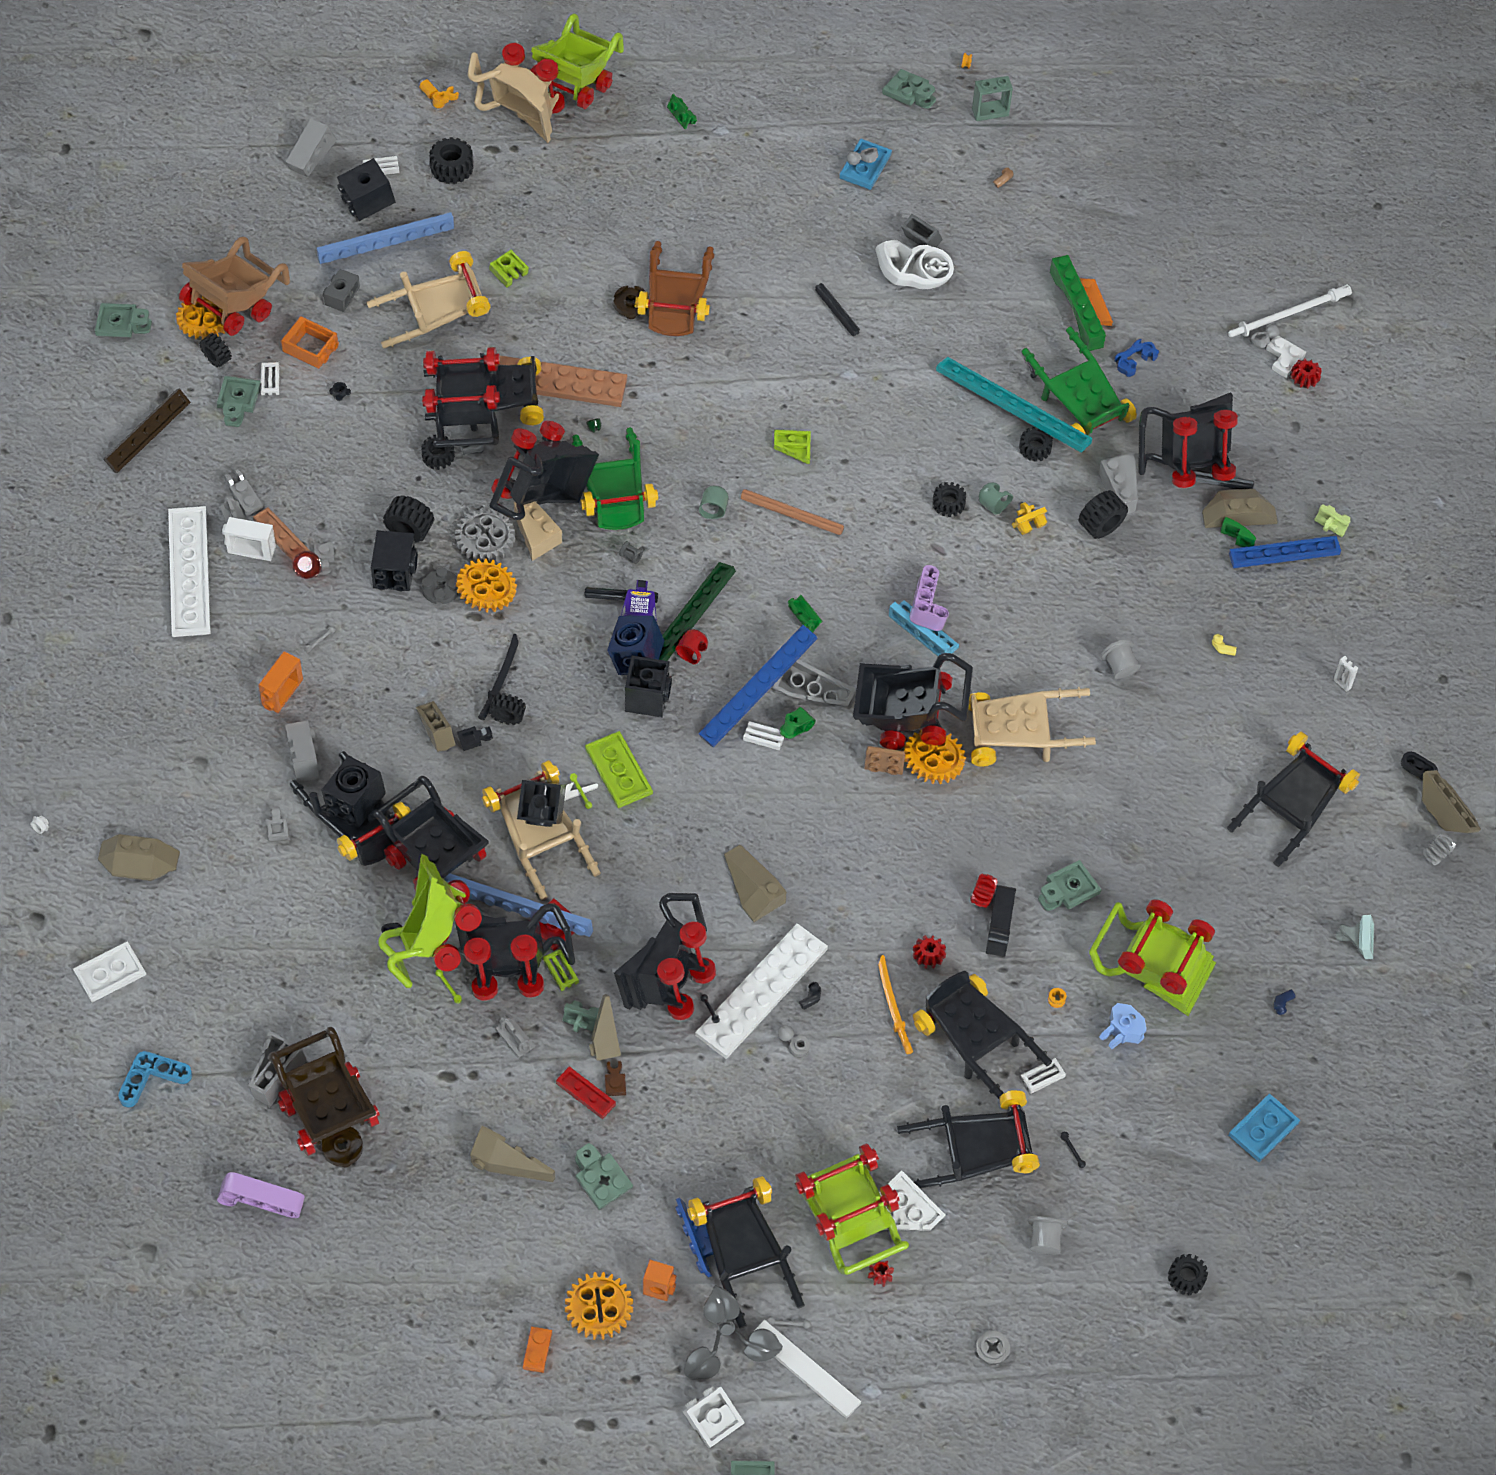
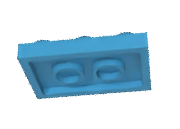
(865, 173)
(1264, 1127)

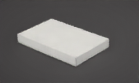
(109, 971)

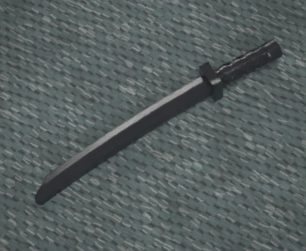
(501, 677)

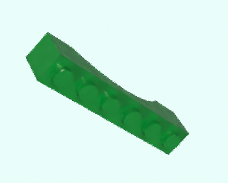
(1069, 282)

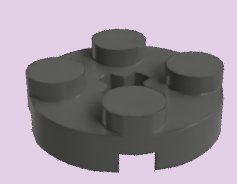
(438, 577)

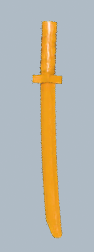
(899, 1026)

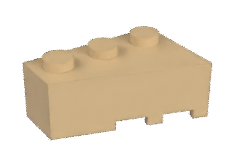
(538, 530)

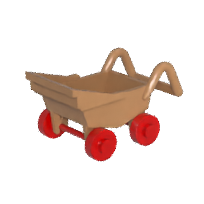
(232, 286)

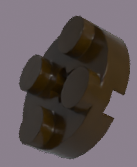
(621, 299)
(345, 1156)

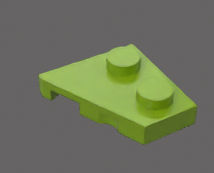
(793, 444)

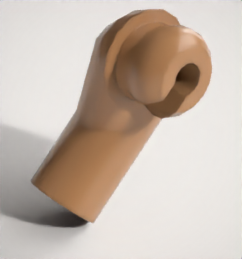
(1006, 175)

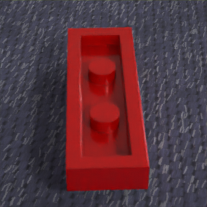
(585, 1092)

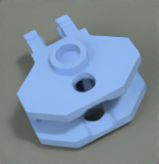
(1124, 1026)

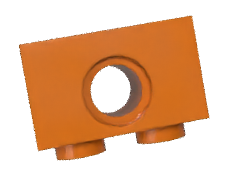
(659, 1280)

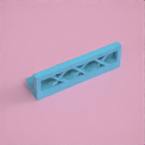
(922, 634)

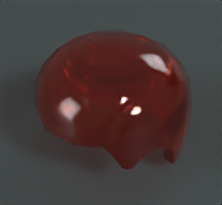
(306, 564)

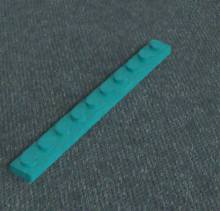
(1014, 404)

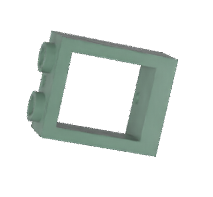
(999, 107)

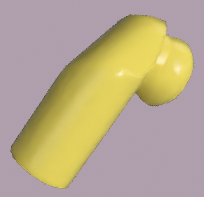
(1220, 646)

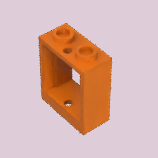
(298, 330)
(280, 682)

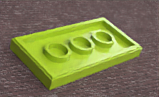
(618, 769)

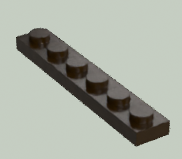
(147, 430)

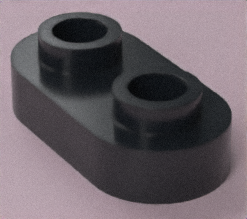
(1419, 765)

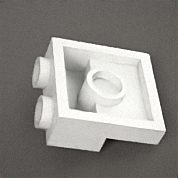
(713, 1415)

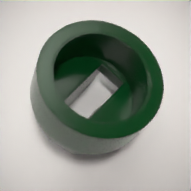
(594, 423)

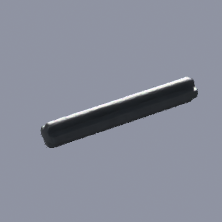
(837, 309)
(1236, 483)
(609, 594)

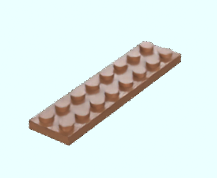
(577, 383)

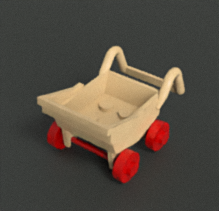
(520, 88)

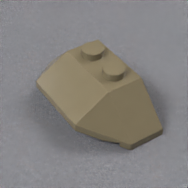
(1242, 506)
(1446, 805)
(137, 857)

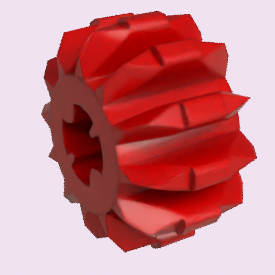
(1306, 373)
(984, 890)
(922, 949)

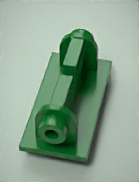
(679, 111)
(804, 613)

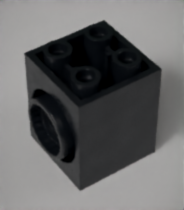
(365, 190)
(393, 560)
(647, 686)
(353, 791)
(541, 802)

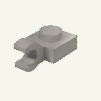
(326, 554)
(277, 827)

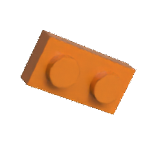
(537, 1349)

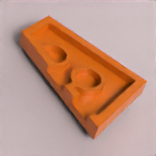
(1097, 301)

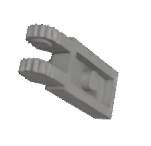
(244, 493)

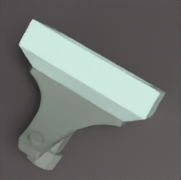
(1361, 936)

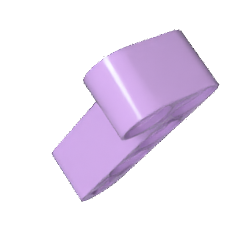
(923, 610)
(260, 1195)

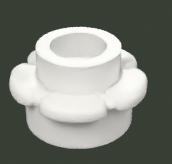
(39, 824)

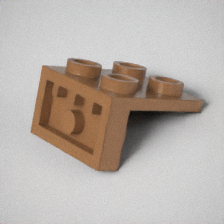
(884, 760)

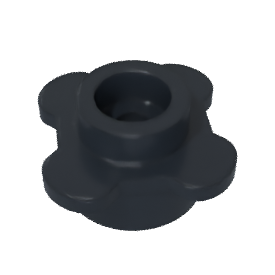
(337, 387)

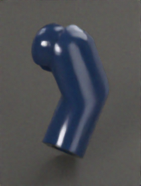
(1281, 1000)

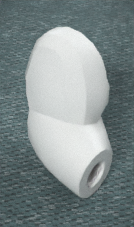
(916, 267)

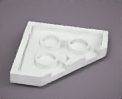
(915, 1208)

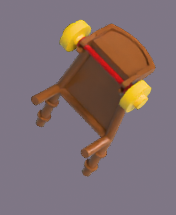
(674, 296)

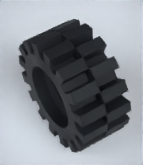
(215, 350)
(1035, 452)
(436, 460)
(945, 507)
(507, 709)
(1185, 1285)

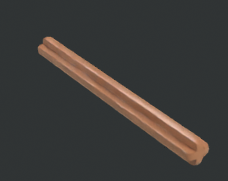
(792, 512)

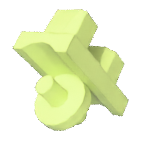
(1332, 520)

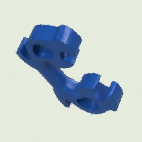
(1128, 367)

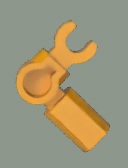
(439, 99)

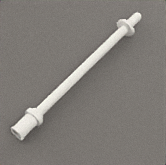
(1333, 295)

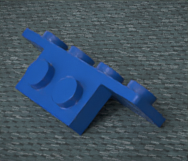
(699, 1236)

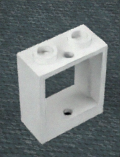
(253, 531)

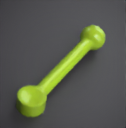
(573, 777)
(457, 998)

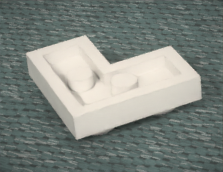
(1287, 353)

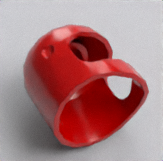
(691, 643)

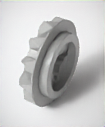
(992, 1338)

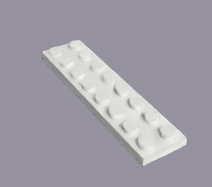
(189, 571)
(761, 991)

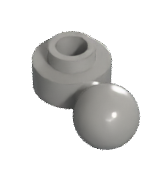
(868, 155)
(1261, 339)
(787, 1034)

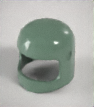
(716, 496)
(990, 498)

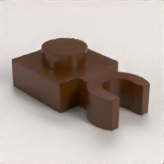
(614, 1081)

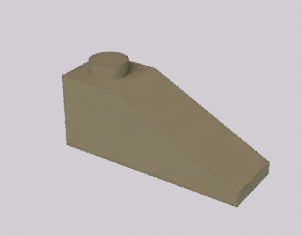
(436, 726)
(604, 1034)

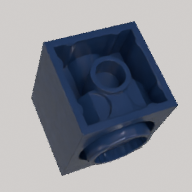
(634, 637)

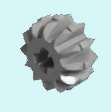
(1439, 849)

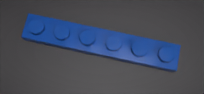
(1284, 552)

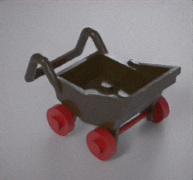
(322, 1093)

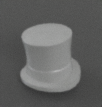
(1121, 658)
(1046, 1234)

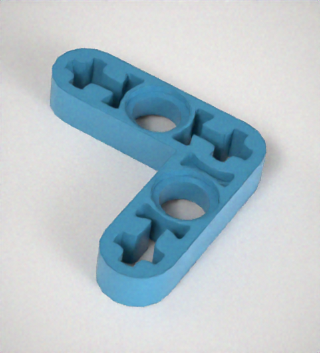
(147, 1070)

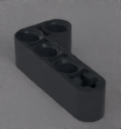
(1000, 921)

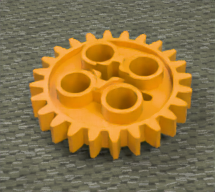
(199, 320)
(486, 585)
(946, 759)
(579, 1307)

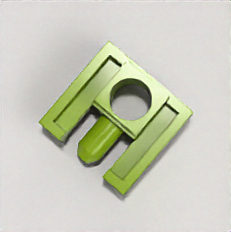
(501, 270)

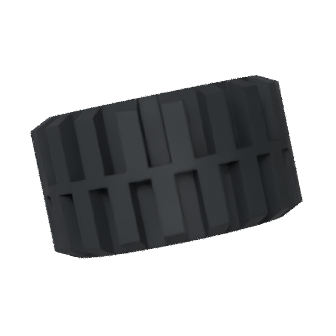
(451, 170)
(1103, 514)
(409, 516)

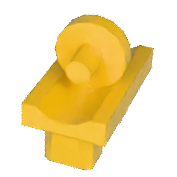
(1028, 516)

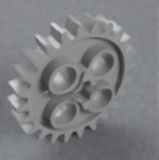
(485, 525)

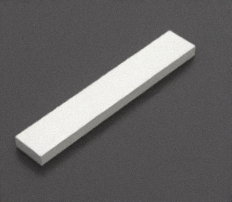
(813, 1375)

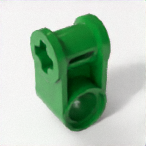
(797, 723)

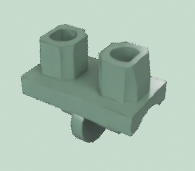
(580, 1017)

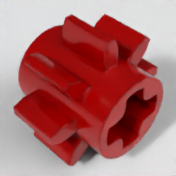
(877, 1277)

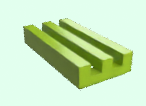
(567, 983)

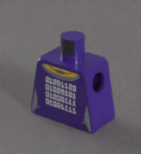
(639, 601)

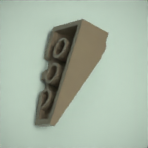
(755, 885)
(496, 1156)

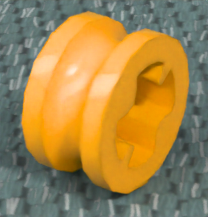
(967, 59)
(1051, 997)

